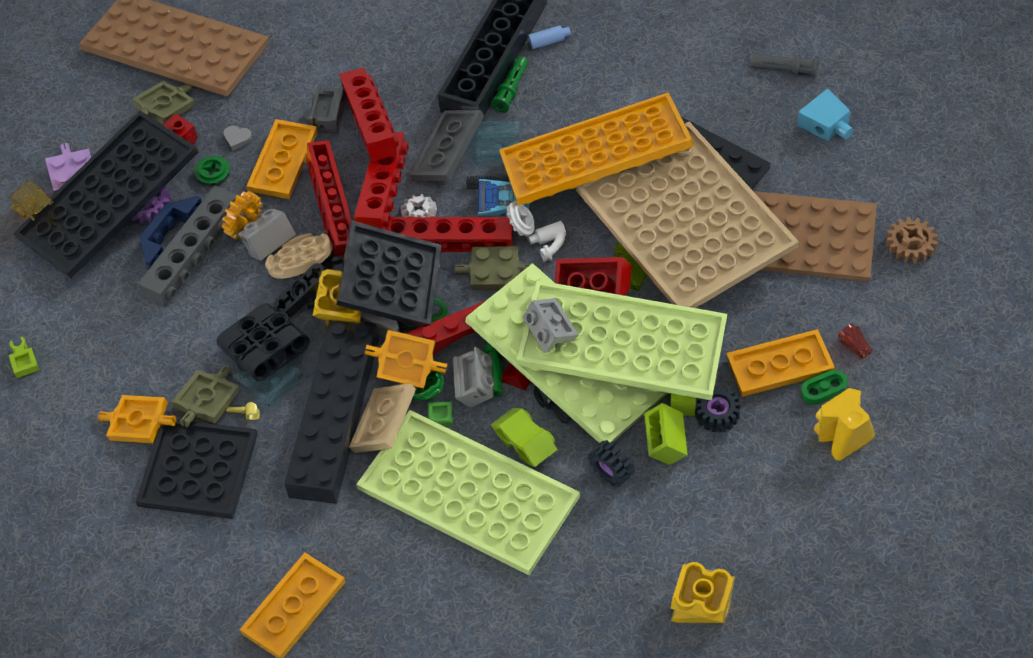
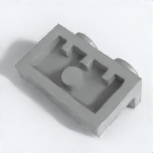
(549, 323)

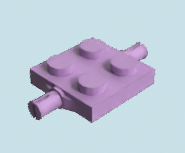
(64, 166)

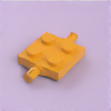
(405, 359)
(137, 419)

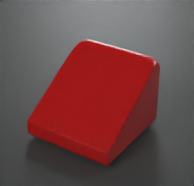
(515, 378)

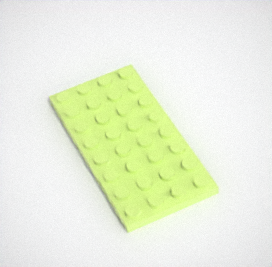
(631, 341)
(596, 405)
(469, 492)

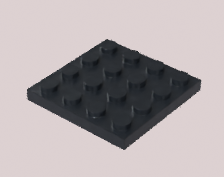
(389, 275)
(197, 469)

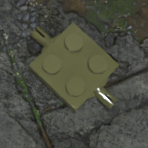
(164, 101)
(492, 267)
(205, 396)

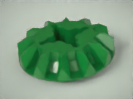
(207, 164)

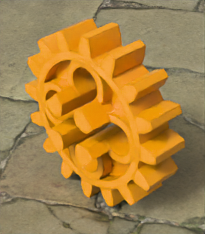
(249, 206)

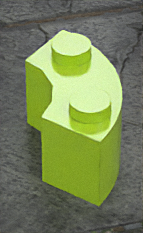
(527, 438)

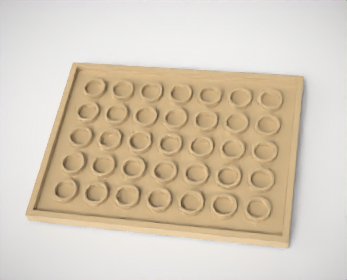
(689, 222)

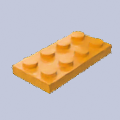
(281, 159)
(779, 362)
(292, 606)

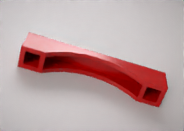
(447, 329)

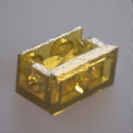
(29, 200)

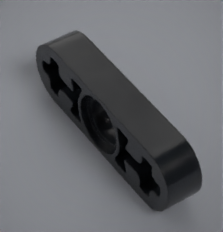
(290, 301)

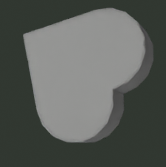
(237, 137)

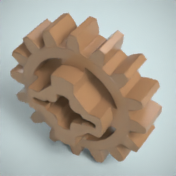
(912, 240)

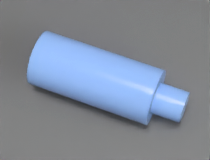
(548, 36)

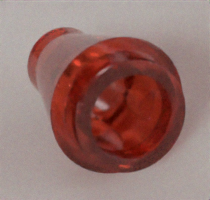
(855, 341)

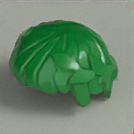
(432, 388)

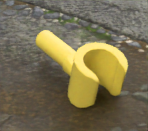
(250, 410)

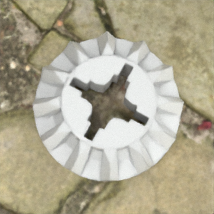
(429, 207)
(520, 218)

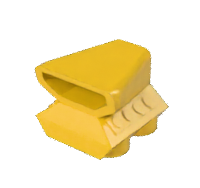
(326, 298)
(844, 424)
(702, 595)

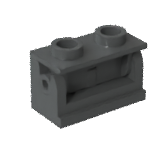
(327, 109)

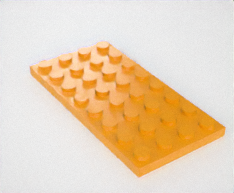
(595, 148)

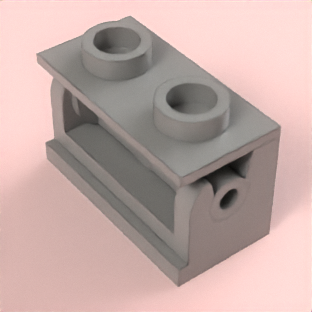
(267, 233)
(473, 377)

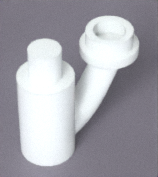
(546, 234)

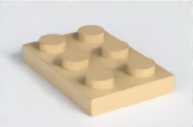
(382, 418)

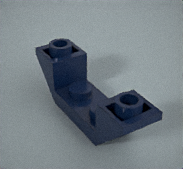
(162, 223)

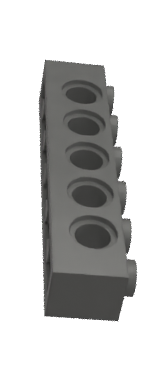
(187, 248)

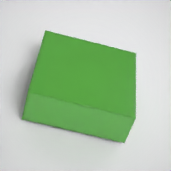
(441, 413)

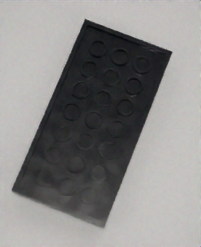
(106, 193)

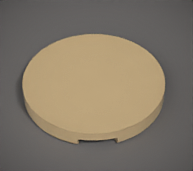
(298, 255)

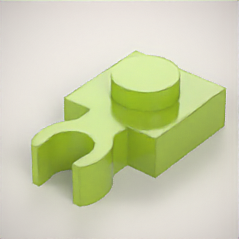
(23, 359)

